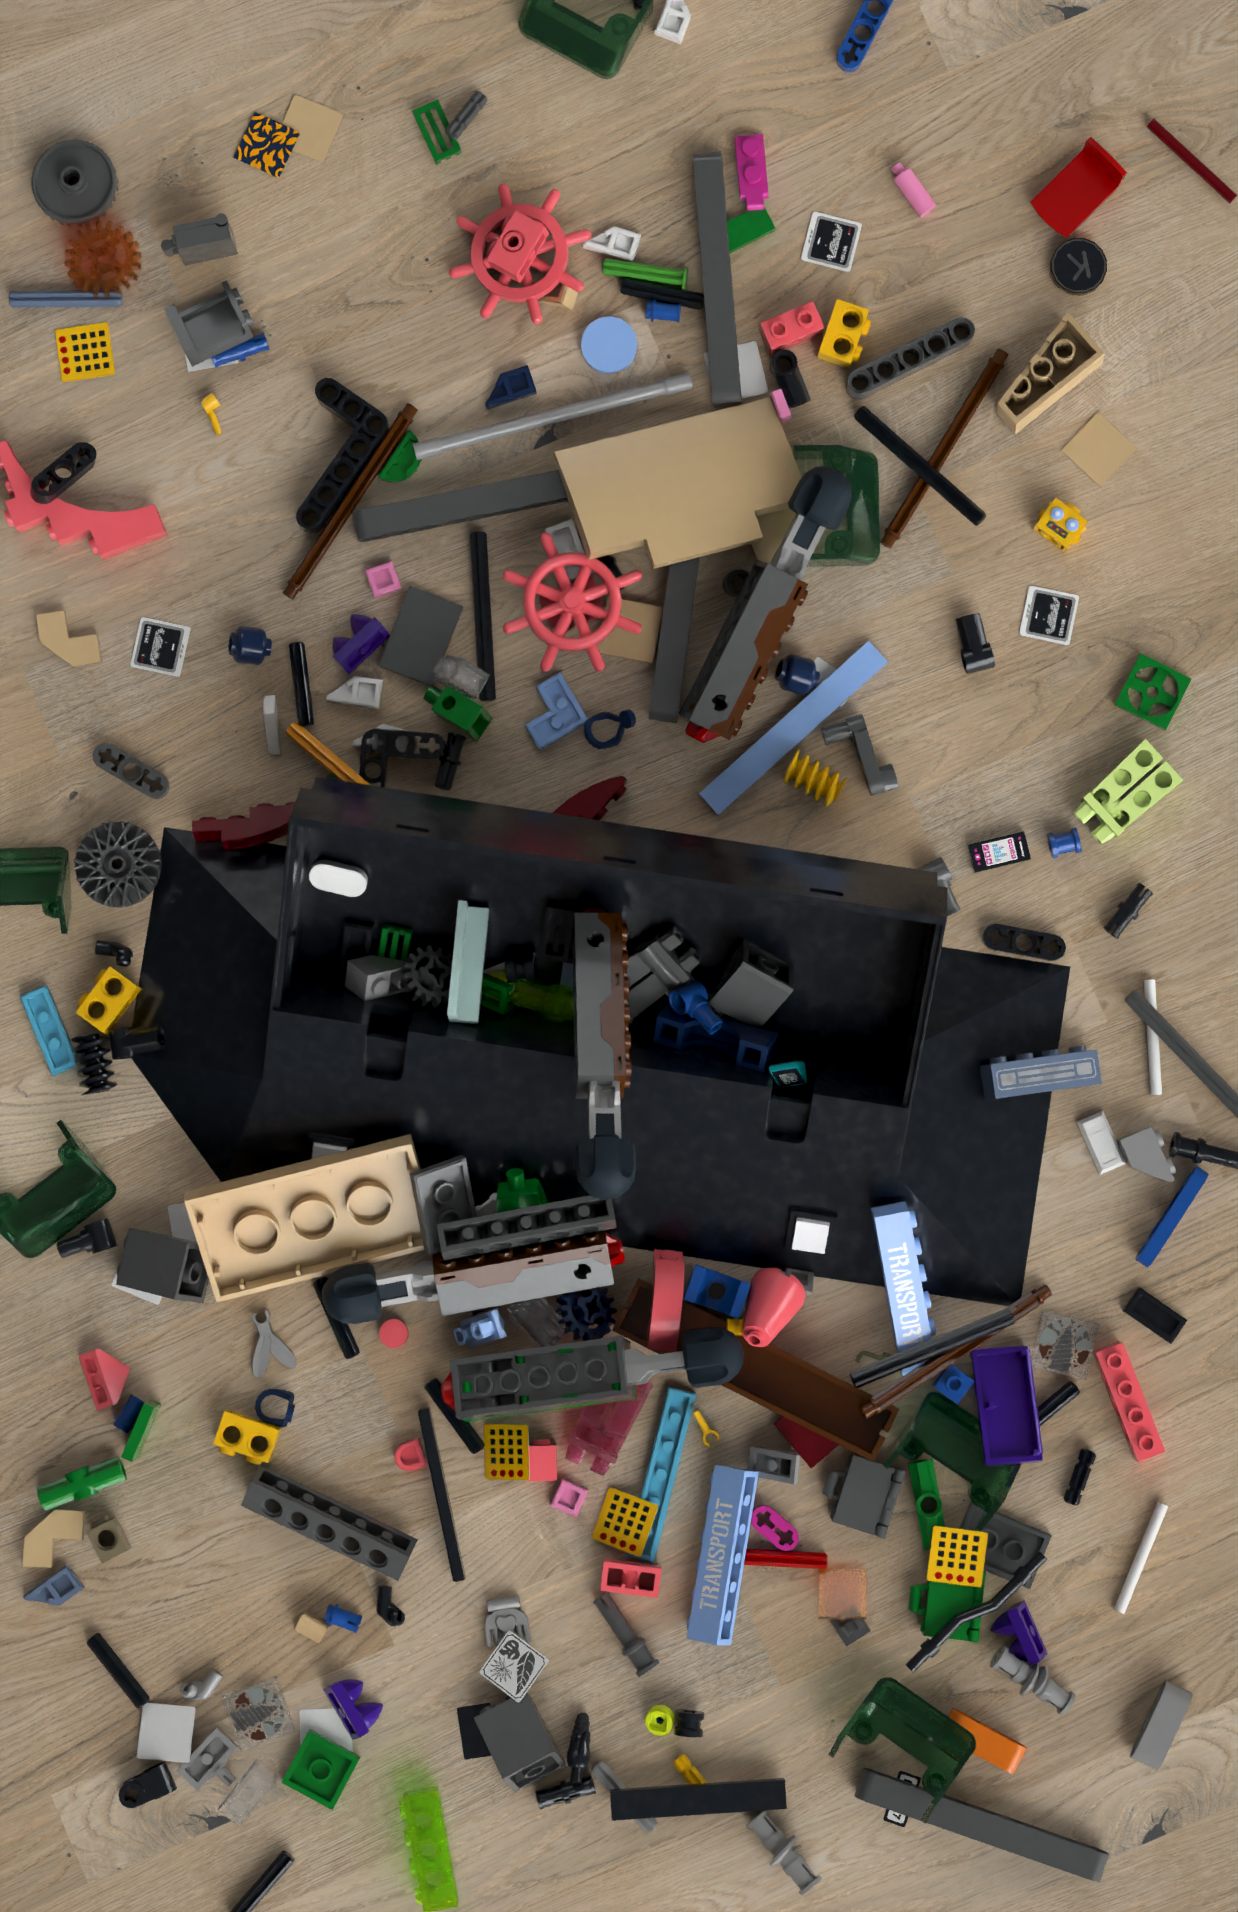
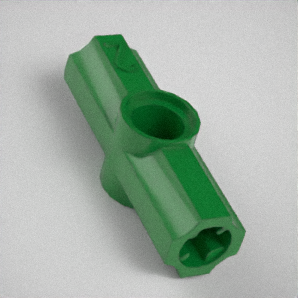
(81, 1483)
(923, 1485)

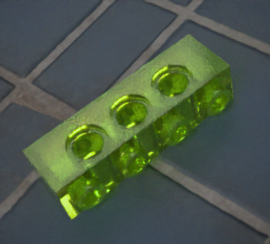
(430, 1896)

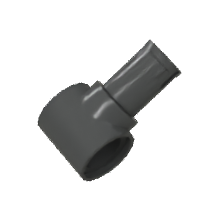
(943, 879)

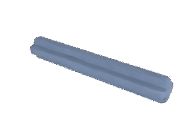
(63, 298)

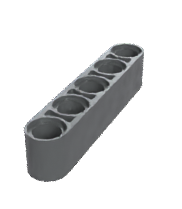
(918, 347)

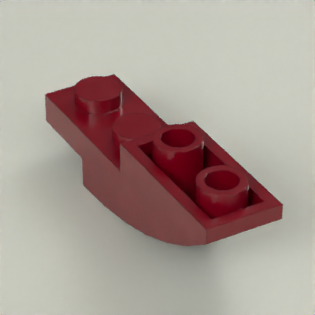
(592, 801)
(237, 832)

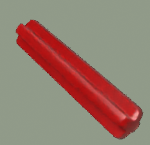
(786, 1559)

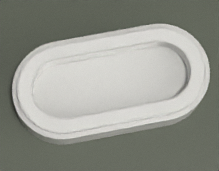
(338, 878)

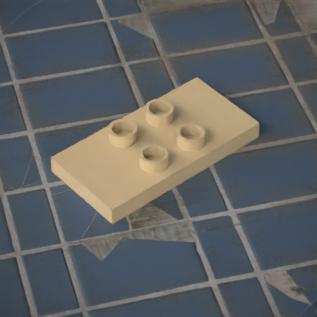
(307, 1218)

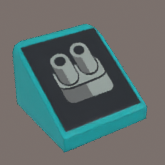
(789, 1073)

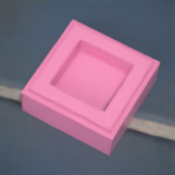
(780, 405)
(383, 579)
(569, 1497)

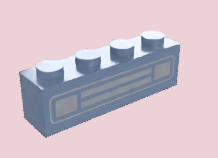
(1040, 1074)

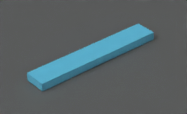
(665, 1462)

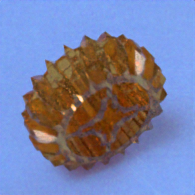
(83, 246)

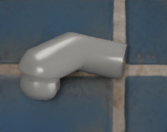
(201, 1689)

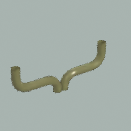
(871, 1355)

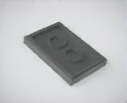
(420, 635)
(440, 1197)
(1008, 1542)

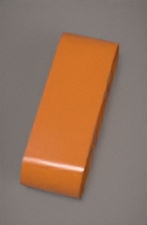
(990, 1743)

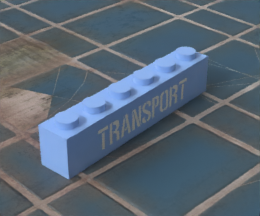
(903, 1276)
(722, 1555)

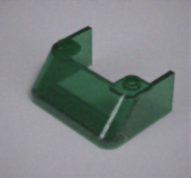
(579, 39)
(861, 540)
(37, 878)
(58, 1201)
(955, 1441)
(917, 1730)

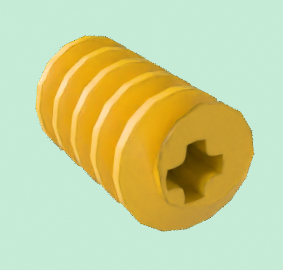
(814, 779)

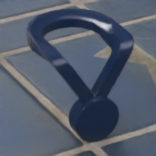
(625, 718)
(290, 1409)

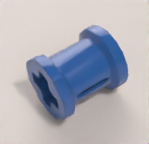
(1064, 842)

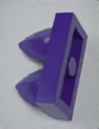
(368, 637)
(1020, 1623)
(354, 1718)

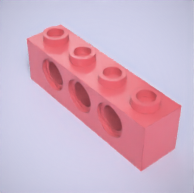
(1128, 1401)

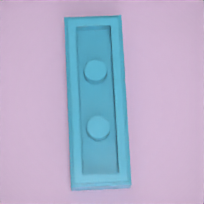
(49, 1030)

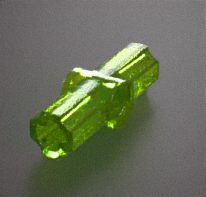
(552, 1000)

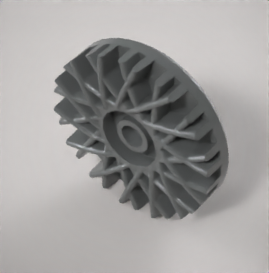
(81, 201)
(139, 870)

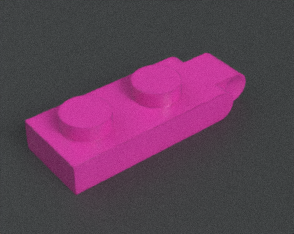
(751, 170)

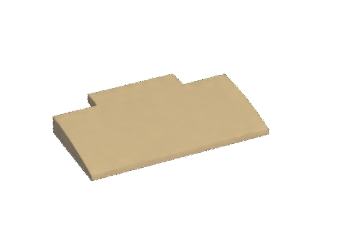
(681, 484)

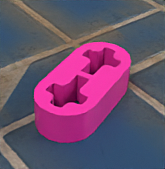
(769, 1533)

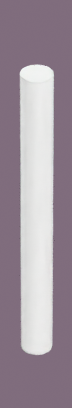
(1153, 1043)
(1141, 1557)

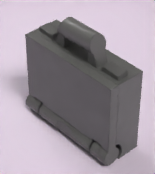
(201, 240)
(865, 1495)

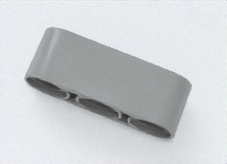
(1161, 1725)

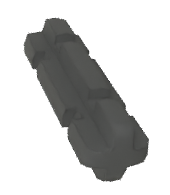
(466, 115)

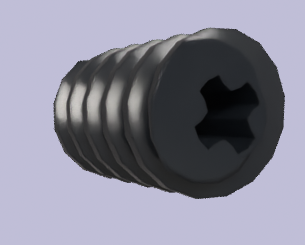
(93, 1063)

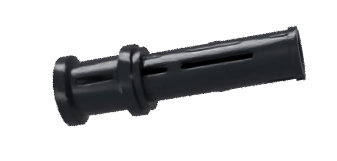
(1199, 1150)

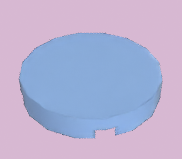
(609, 345)

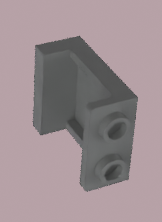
(211, 325)

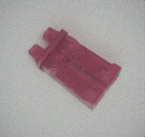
(607, 1439)

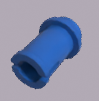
(662, 311)
(129, 1414)
(342, 1618)

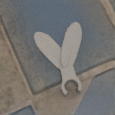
(268, 1344)

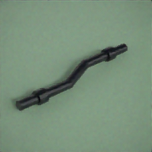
(1021, 1577)

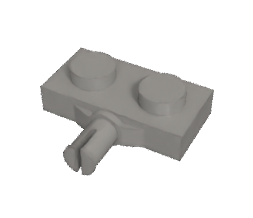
(209, 1760)

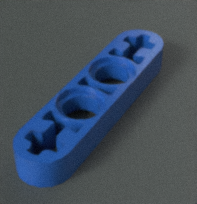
(866, 19)
(1172, 1216)

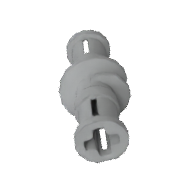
(1033, 1679)
(783, 1852)

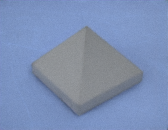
(804, 1277)

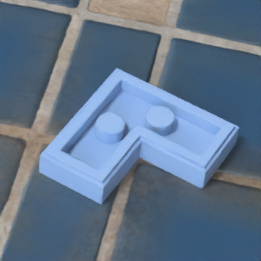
(563, 714)

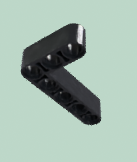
(345, 456)

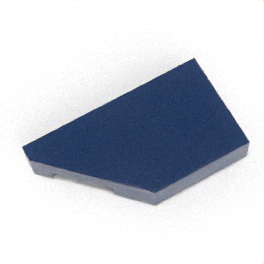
(511, 387)

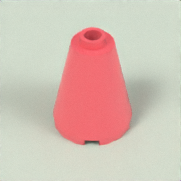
(771, 1305)

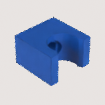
(734, 1295)

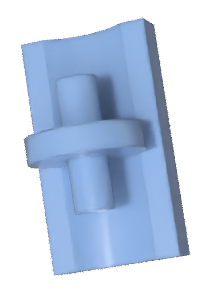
(480, 1329)

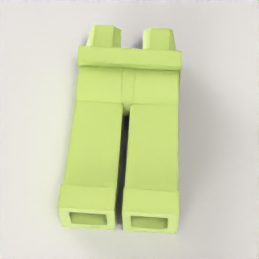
(1118, 813)

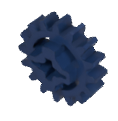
(586, 1311)

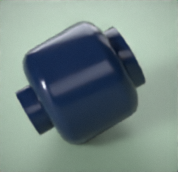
(249, 645)
(797, 674)

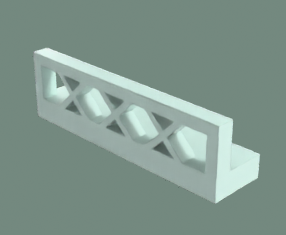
(468, 963)

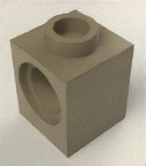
(104, 1551)

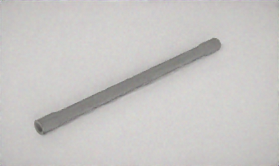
(665, 387)

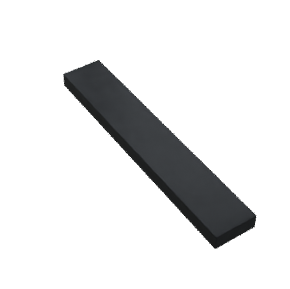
(441, 1494)
(698, 1799)

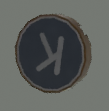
(1078, 266)

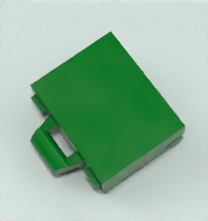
(942, 1603)

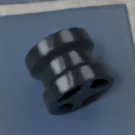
(689, 1723)

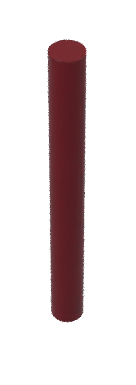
(1192, 161)

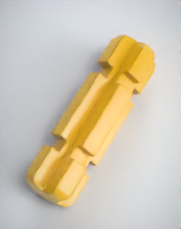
(690, 1773)

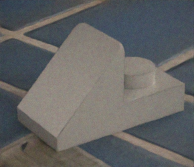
(774, 1464)

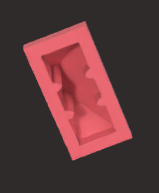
(104, 1377)

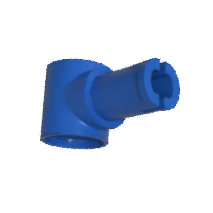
(693, 1000)

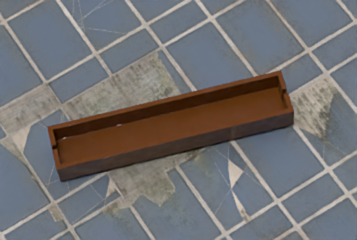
(777, 1380)

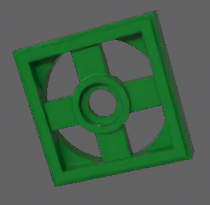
(1123, 701)

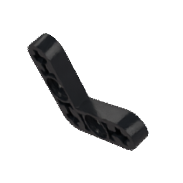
(389, 748)

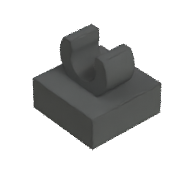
(850, 1629)

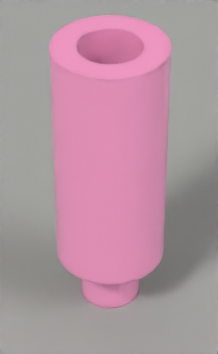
(913, 190)

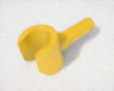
(209, 404)
(735, 1325)
(704, 1426)

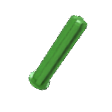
(645, 272)

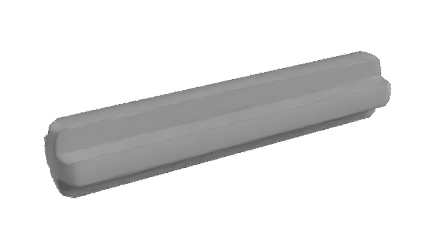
(611, 1781)

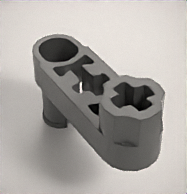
(877, 778)

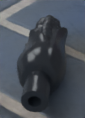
(579, 1748)

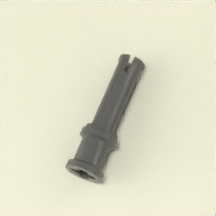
(633, 1646)

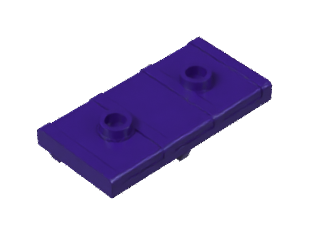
(1007, 1406)

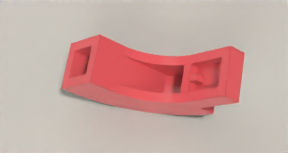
(666, 1300)

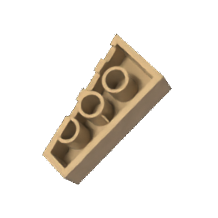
(1051, 373)

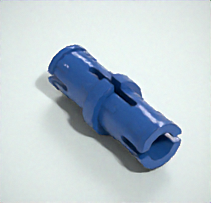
(245, 349)

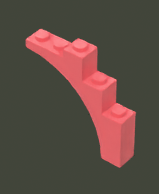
(110, 531)

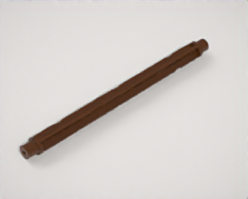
(945, 446)
(350, 501)
(938, 1363)

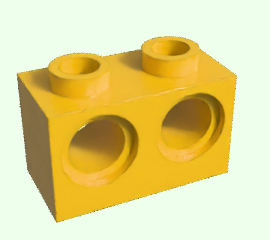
(838, 332)
(113, 1004)
(248, 1430)

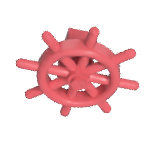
(516, 250)
(571, 604)

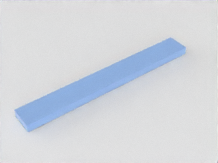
(793, 728)

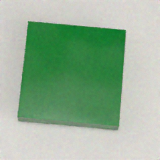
(141, 1430)
(321, 1769)

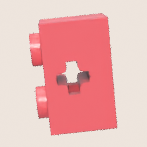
(791, 328)
(630, 1577)

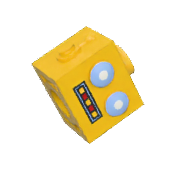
(1061, 524)

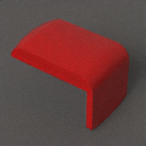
(1079, 189)

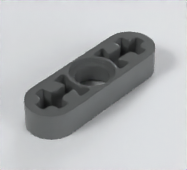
(117, 753)

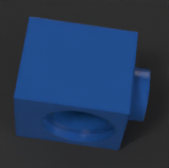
(953, 1383)

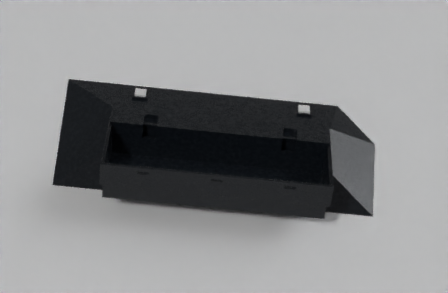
(292, 1066)

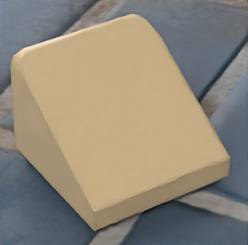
(561, 297)
(311, 1626)

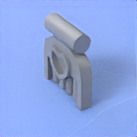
(505, 1618)

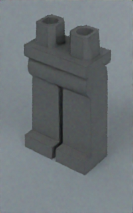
(656, 968)

